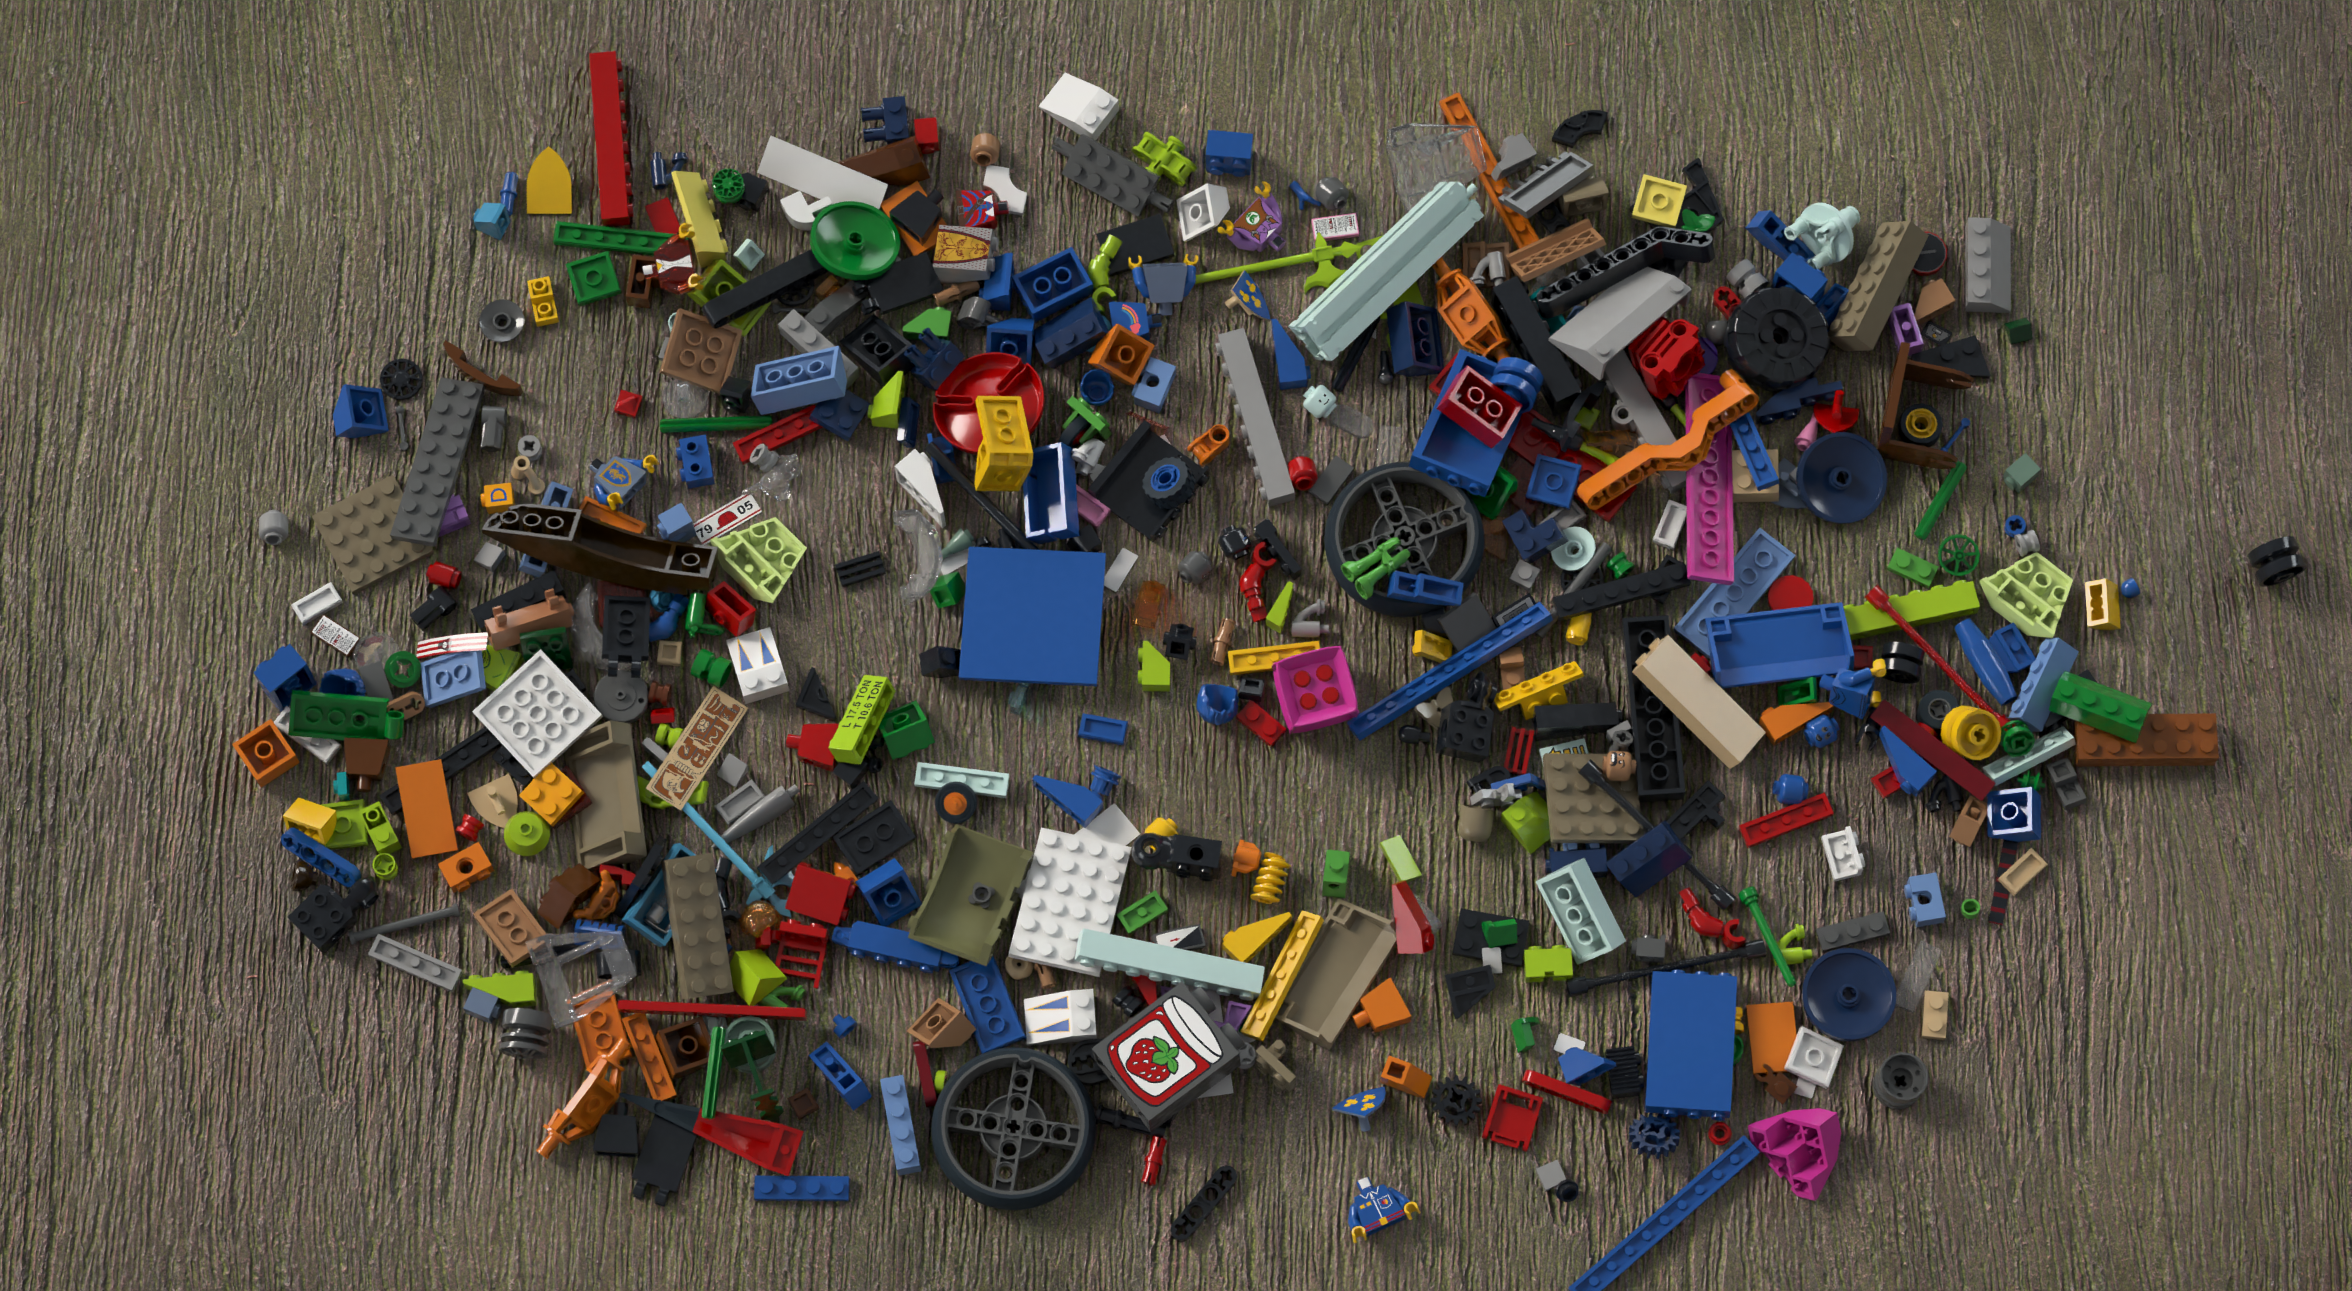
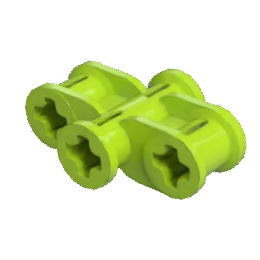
(1165, 158)

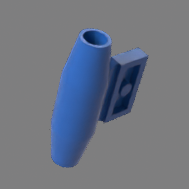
(1995, 657)

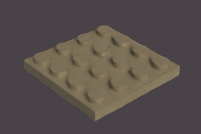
(360, 537)
(1583, 810)

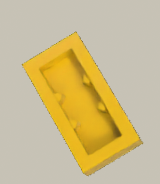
(1431, 646)

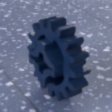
(1654, 1135)

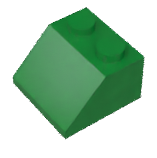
(905, 730)

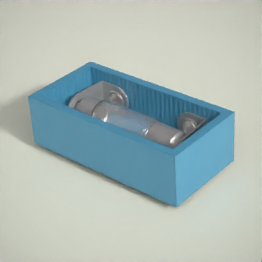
(650, 910)

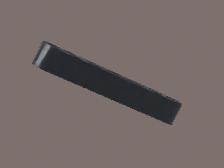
(762, 289)

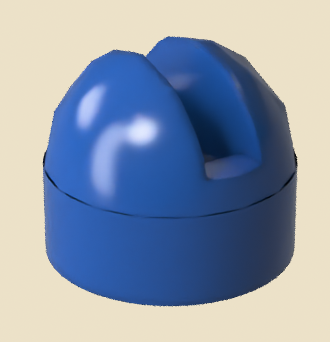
(2130, 588)

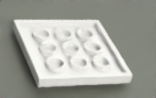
(537, 713)

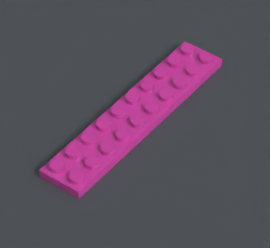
(1709, 495)

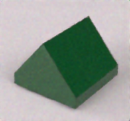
(2018, 331)

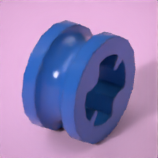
(2011, 520)

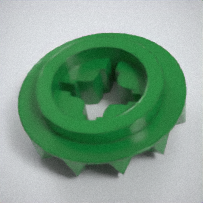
(413, 670)

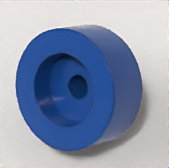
(844, 1026)

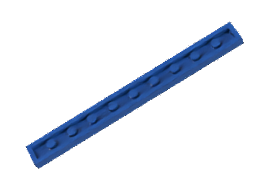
(1449, 671)
(1667, 1217)

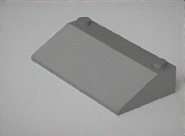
(1619, 318)

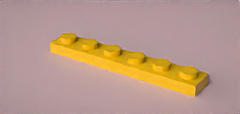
(1282, 976)

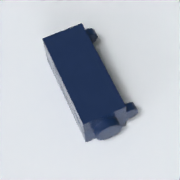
(1595, 859)

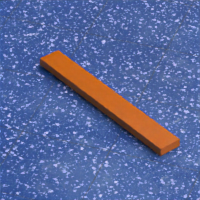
(1516, 224)

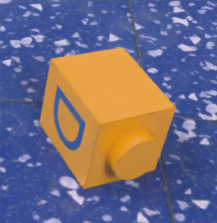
(498, 497)

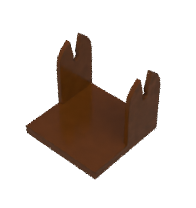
(1925, 374)

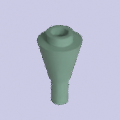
(959, 542)

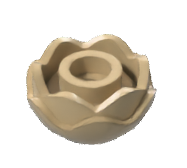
(1018, 972)

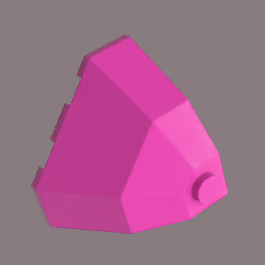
(1800, 1147)

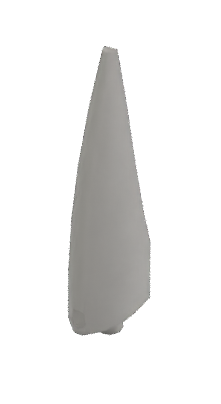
(761, 813)

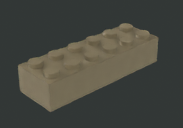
(1877, 286)
(697, 926)

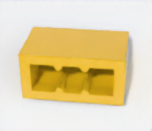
(2102, 605)
(311, 819)

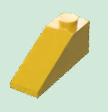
(1252, 938)

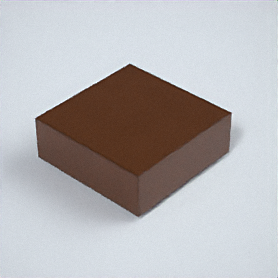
(803, 1103)

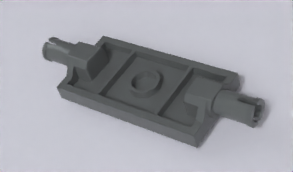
(1111, 175)

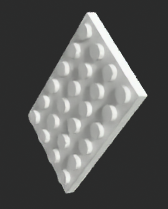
(1068, 888)

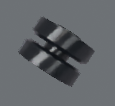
(2277, 561)

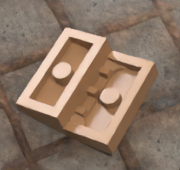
(1476, 251)

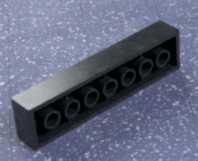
(1653, 724)

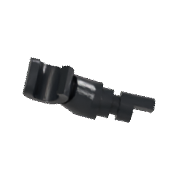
(723, 870)

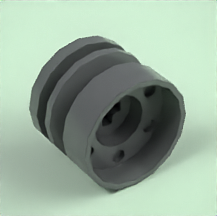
(525, 1032)
(1909, 1071)

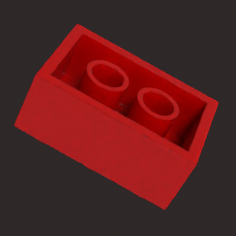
(1479, 406)

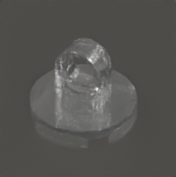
(684, 399)

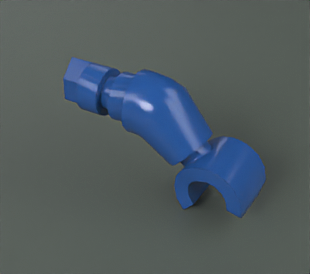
(667, 623)

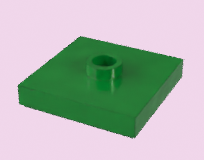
(593, 278)

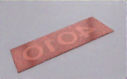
(1148, 420)

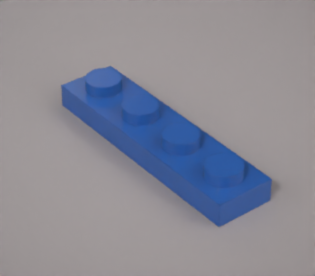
(1754, 452)
(801, 1188)

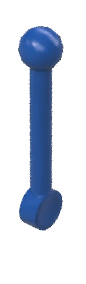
(1964, 424)

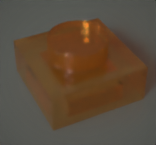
(827, 288)

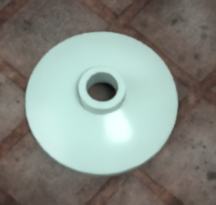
(1580, 539)

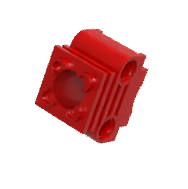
(1667, 356)

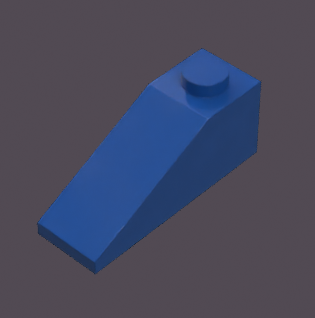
(1770, 233)
(1289, 360)
(1910, 769)
(1072, 798)
(840, 1075)

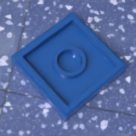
(1553, 481)

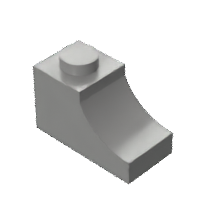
(1515, 155)

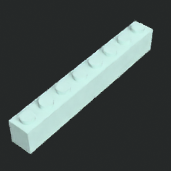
(1169, 964)

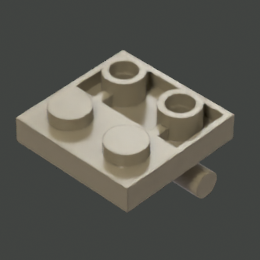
(1269, 1063)

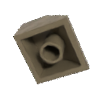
(1584, 198)

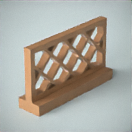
(1555, 250)

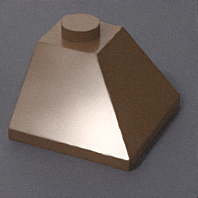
(942, 1026)

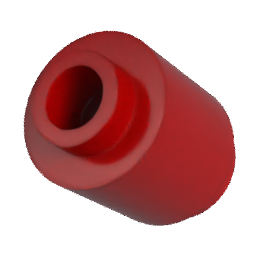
(444, 575)

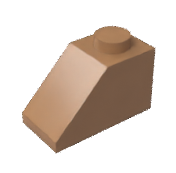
(1933, 301)
(1969, 821)

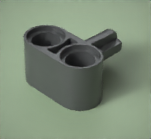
(975, 314)

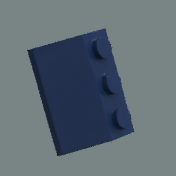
(1070, 333)
(1414, 339)
(1649, 859)

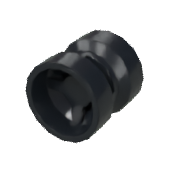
(1128, 1002)

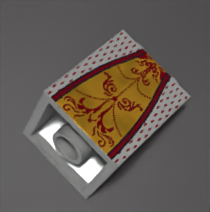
(964, 254)

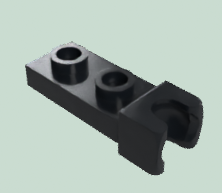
(1267, 533)

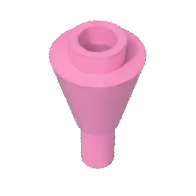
(1807, 435)

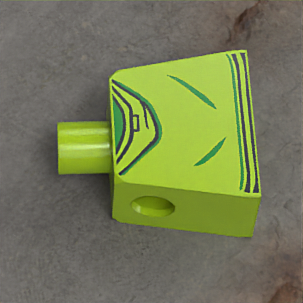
(499, 666)

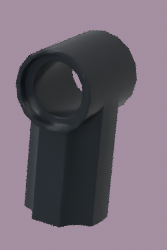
(438, 604)

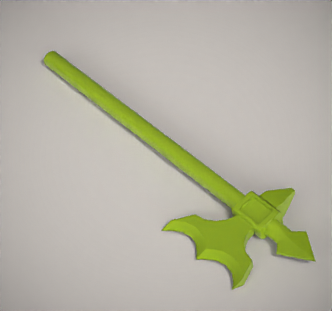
(1325, 274)

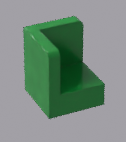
(948, 590)

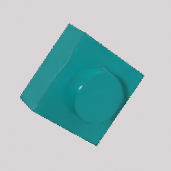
(342, 786)

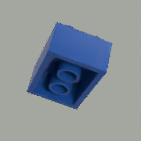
(1052, 284)
(283, 674)

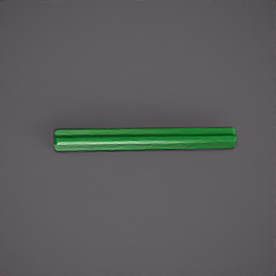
(715, 423)

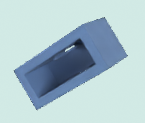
(1154, 397)
(676, 524)
(1926, 886)

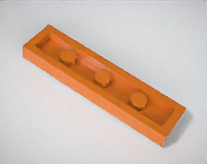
(649, 1057)

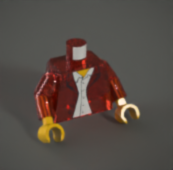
(675, 264)

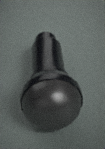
(1385, 375)

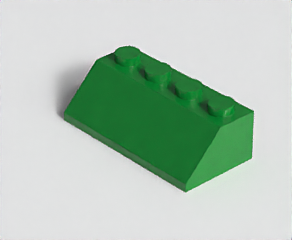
(2099, 706)

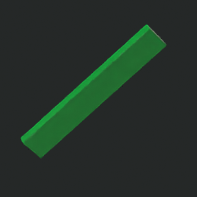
(609, 238)

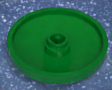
(854, 240)

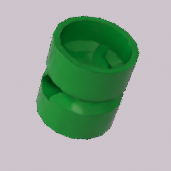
(711, 668)

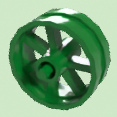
(1958, 554)

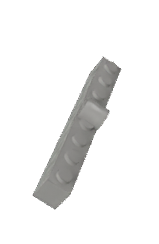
(1641, 413)

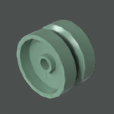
(743, 1027)

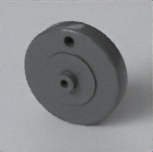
(621, 697)

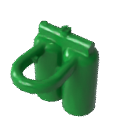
(695, 617)

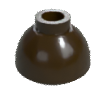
(302, 876)

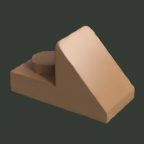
(1511, 667)

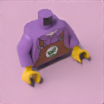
(1257, 225)

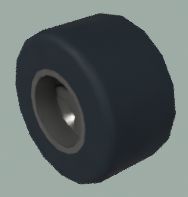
(1937, 703)

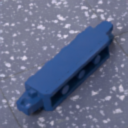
(892, 945)

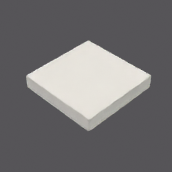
(1813, 1057)

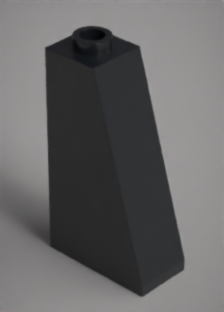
(1574, 719)

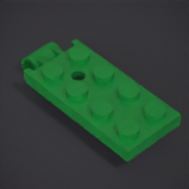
(335, 717)

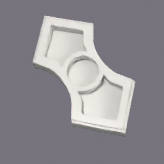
(998, 181)

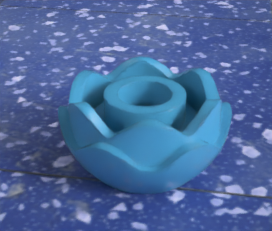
(660, 600)

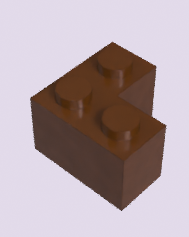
(639, 289)
(567, 894)

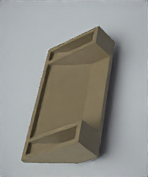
(613, 825)

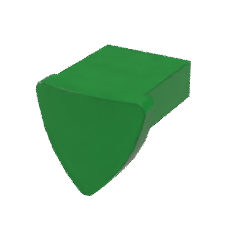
(1500, 932)
(1523, 1033)

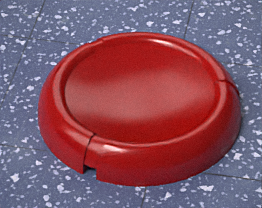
(984, 376)

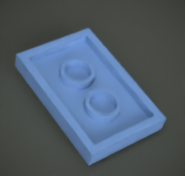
(452, 677)

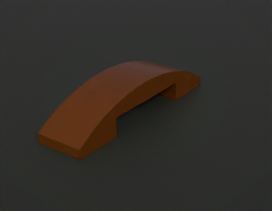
(502, 386)

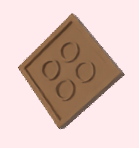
(700, 352)

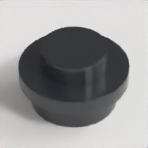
(1567, 1190)

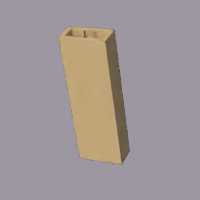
(1698, 701)

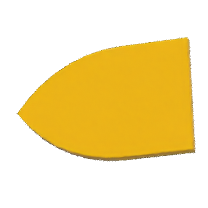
(549, 185)

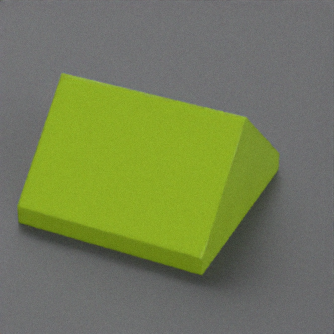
(754, 975)

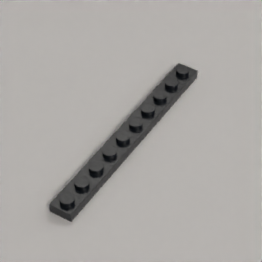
(463, 755)

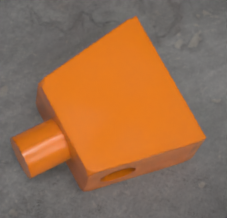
(1382, 1008)

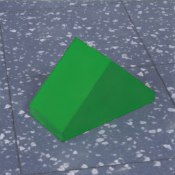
(1798, 692)

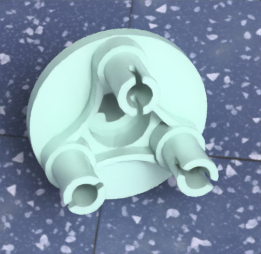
(1825, 232)

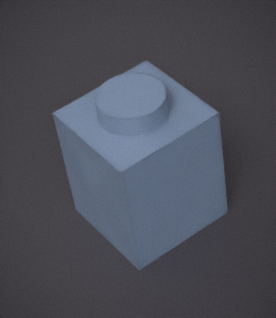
(482, 1005)

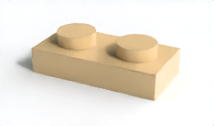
(1935, 1015)

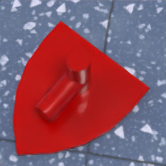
(1835, 417)

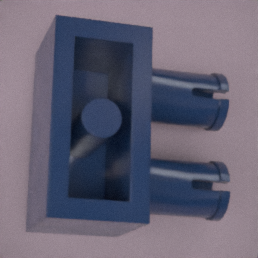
(894, 114)
(936, 363)

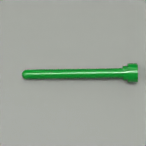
(1749, 897)

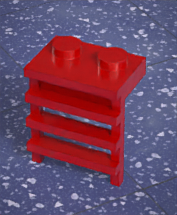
(803, 938)

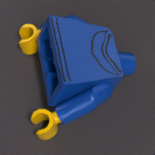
(1854, 689)

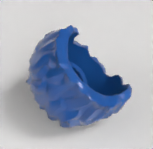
(343, 682)
(1217, 703)

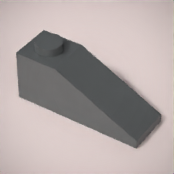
(834, 309)

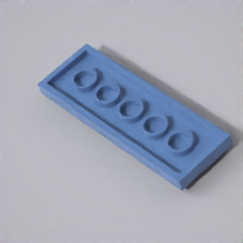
(1754, 572)

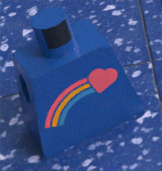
(1134, 317)

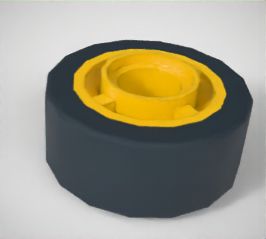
(1922, 414)

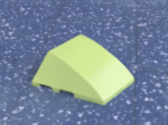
(760, 557)
(2029, 594)

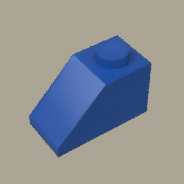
(1581, 1065)

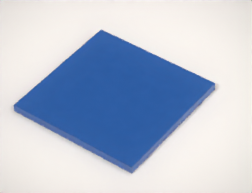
(1032, 616)

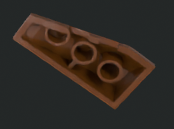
(892, 164)

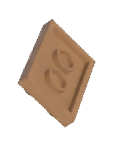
(509, 926)

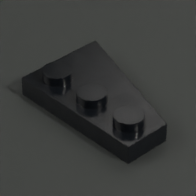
(1958, 355)

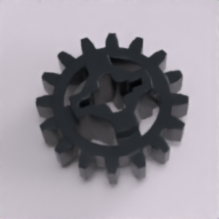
(1465, 1096)

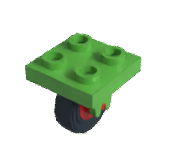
(1083, 424)

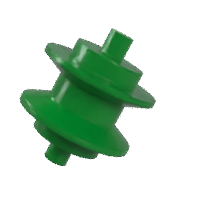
(2031, 781)

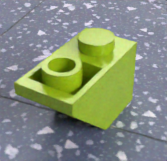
(1155, 669)
(380, 829)

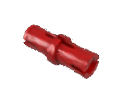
(1153, 1161)

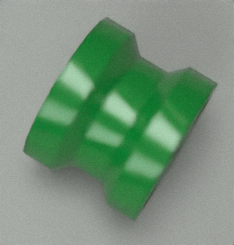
(1620, 565)

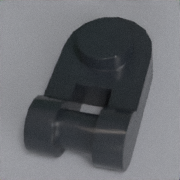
(1491, 776)

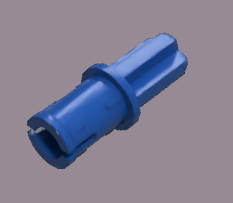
(509, 192)

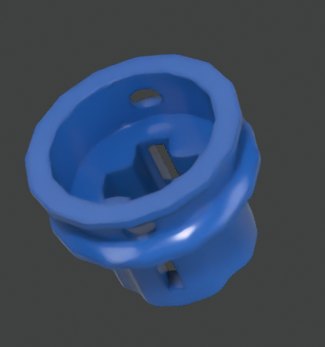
(1103, 780)

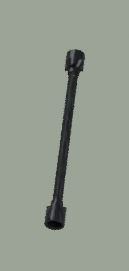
(1593, 774)
(1751, 950)

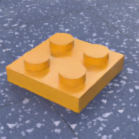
(551, 794)

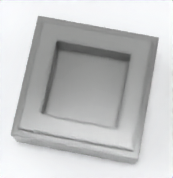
(1550, 1175)

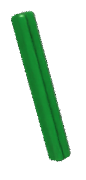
(1940, 501)
(713, 1073)

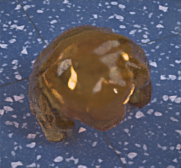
(758, 917)

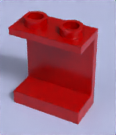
(820, 894)

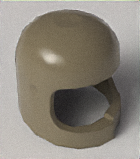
(1475, 823)

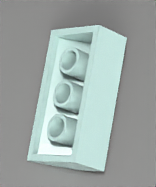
(1580, 911)

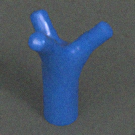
(1302, 195)

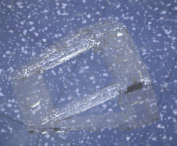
(553, 979)

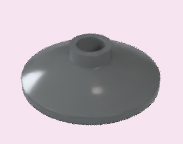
(500, 311)

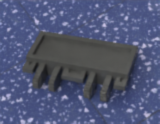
(1546, 183)

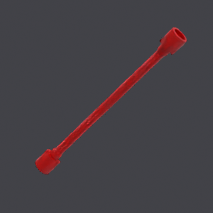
(1879, 599)

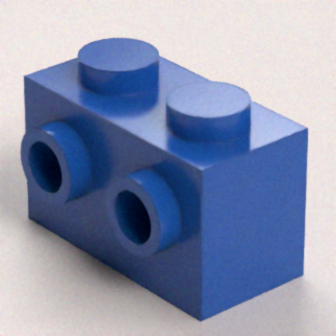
(696, 461)

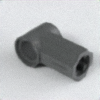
(493, 421)

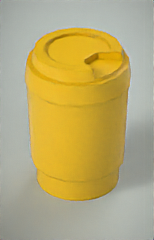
(1579, 629)

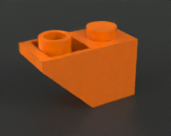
(1405, 1077)

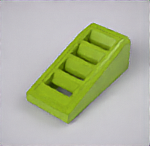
(1278, 613)

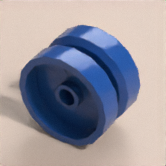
(1518, 380)

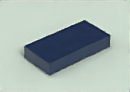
(908, 422)

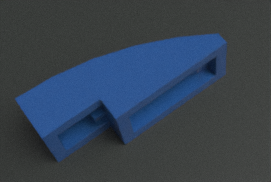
(1424, 589)

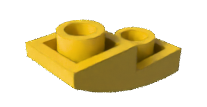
(543, 301)

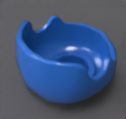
(1097, 387)

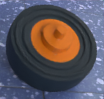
(955, 802)

